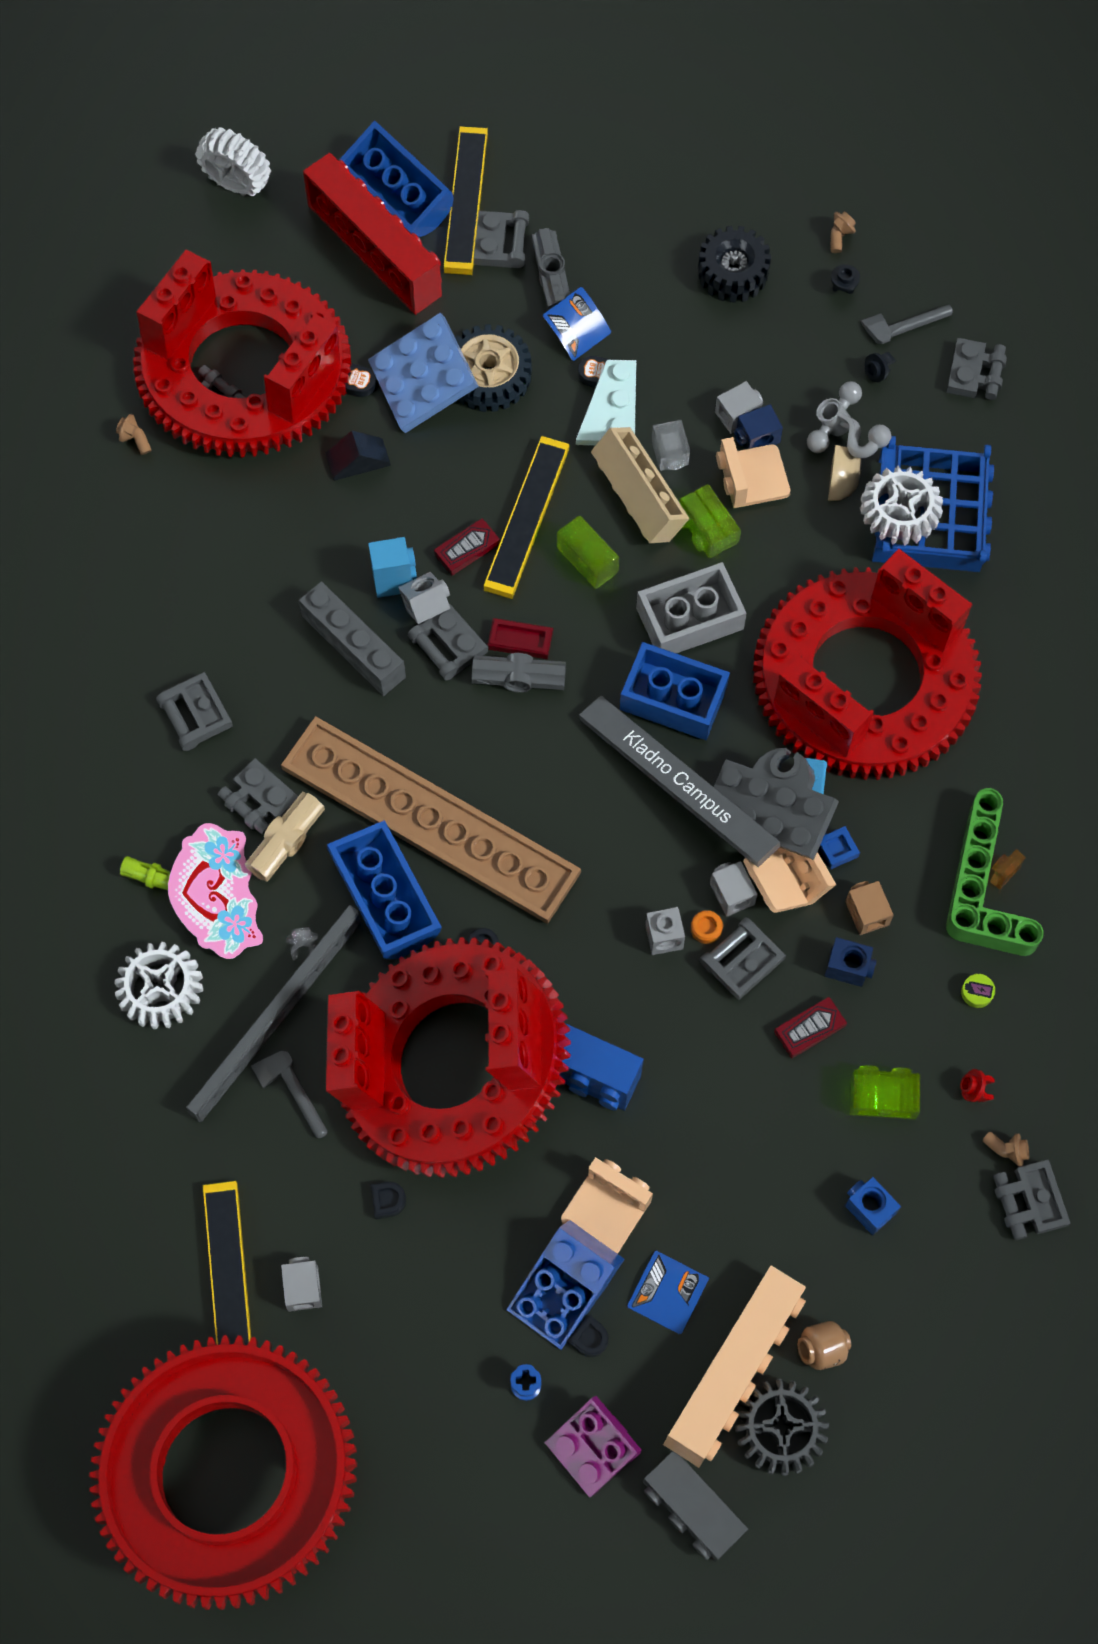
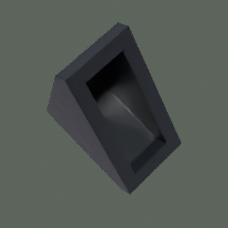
(357, 455)

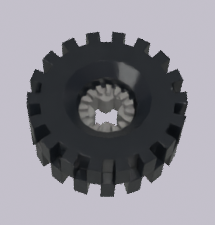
(734, 248)

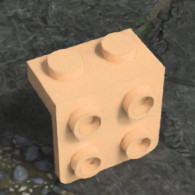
(752, 474)
(790, 880)
(608, 1204)

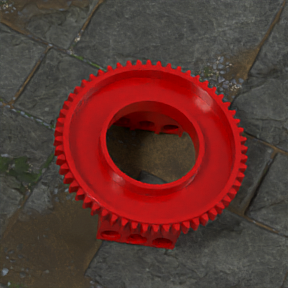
(299, 389)
(828, 721)
(524, 1056)
(286, 1535)

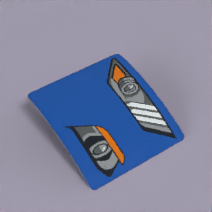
(577, 323)
(668, 1292)

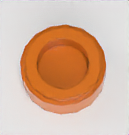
(706, 927)

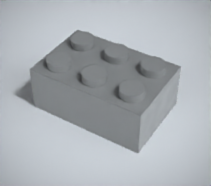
(691, 609)

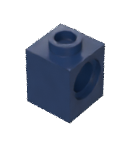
(758, 428)
(840, 971)

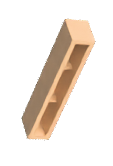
(734, 1367)

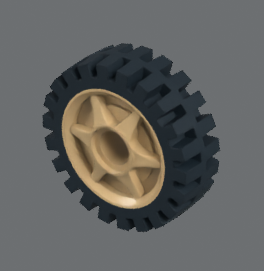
(509, 365)

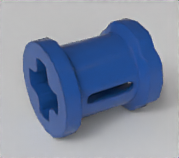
(517, 1376)

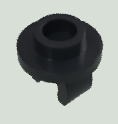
(845, 278)
(877, 366)

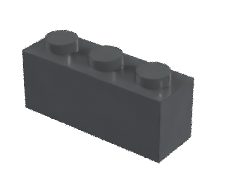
(693, 1506)

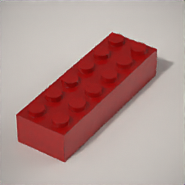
(373, 233)

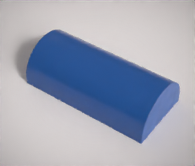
(399, 180)
(385, 890)

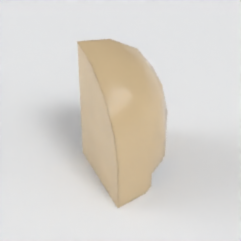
(844, 474)

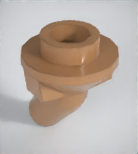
(842, 225)
(128, 429)
(1016, 1149)

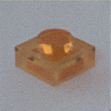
(1006, 868)

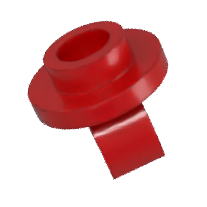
(974, 1085)

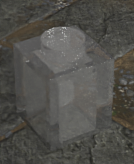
(670, 445)

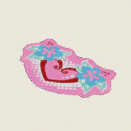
(213, 893)

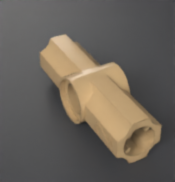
(284, 836)

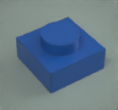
(838, 848)

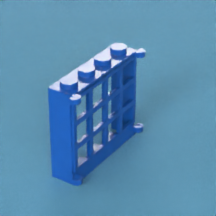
(895, 455)

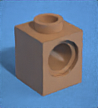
(868, 907)

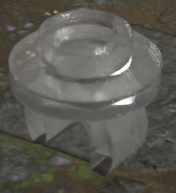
(299, 938)

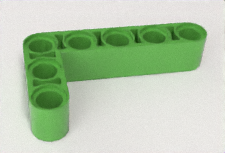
(977, 879)

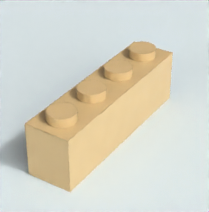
(639, 485)

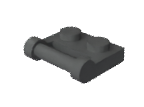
(491, 239)
(456, 638)
(203, 706)
(749, 966)

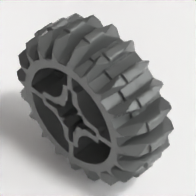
(782, 1444)

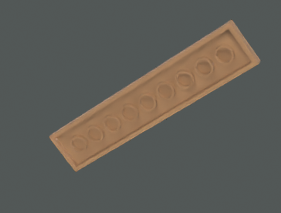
(431, 819)

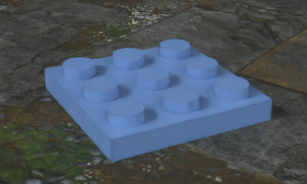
(423, 373)

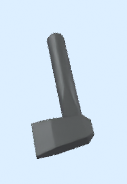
(881, 333)
(280, 1065)

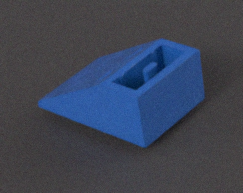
(565, 1283)

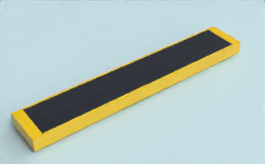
(466, 202)
(526, 517)
(227, 1261)

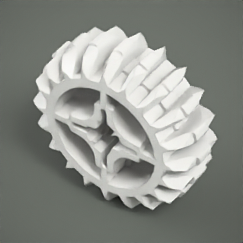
(233, 161)
(896, 516)
(151, 995)

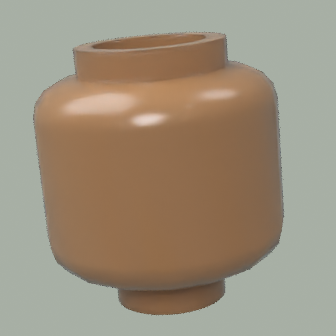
(824, 1345)

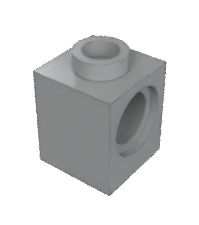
(735, 403)
(425, 597)
(733, 887)
(664, 931)
(301, 1284)

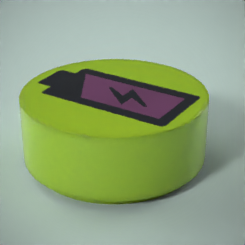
(978, 990)

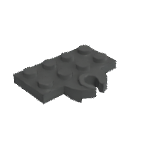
(780, 800)

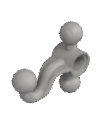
(837, 422)

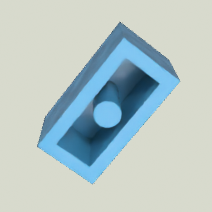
(391, 565)

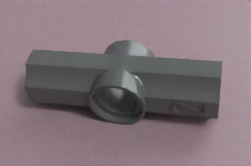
(550, 259)
(518, 672)

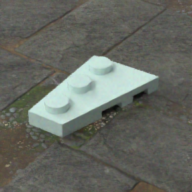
(611, 403)

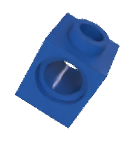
(871, 1219)

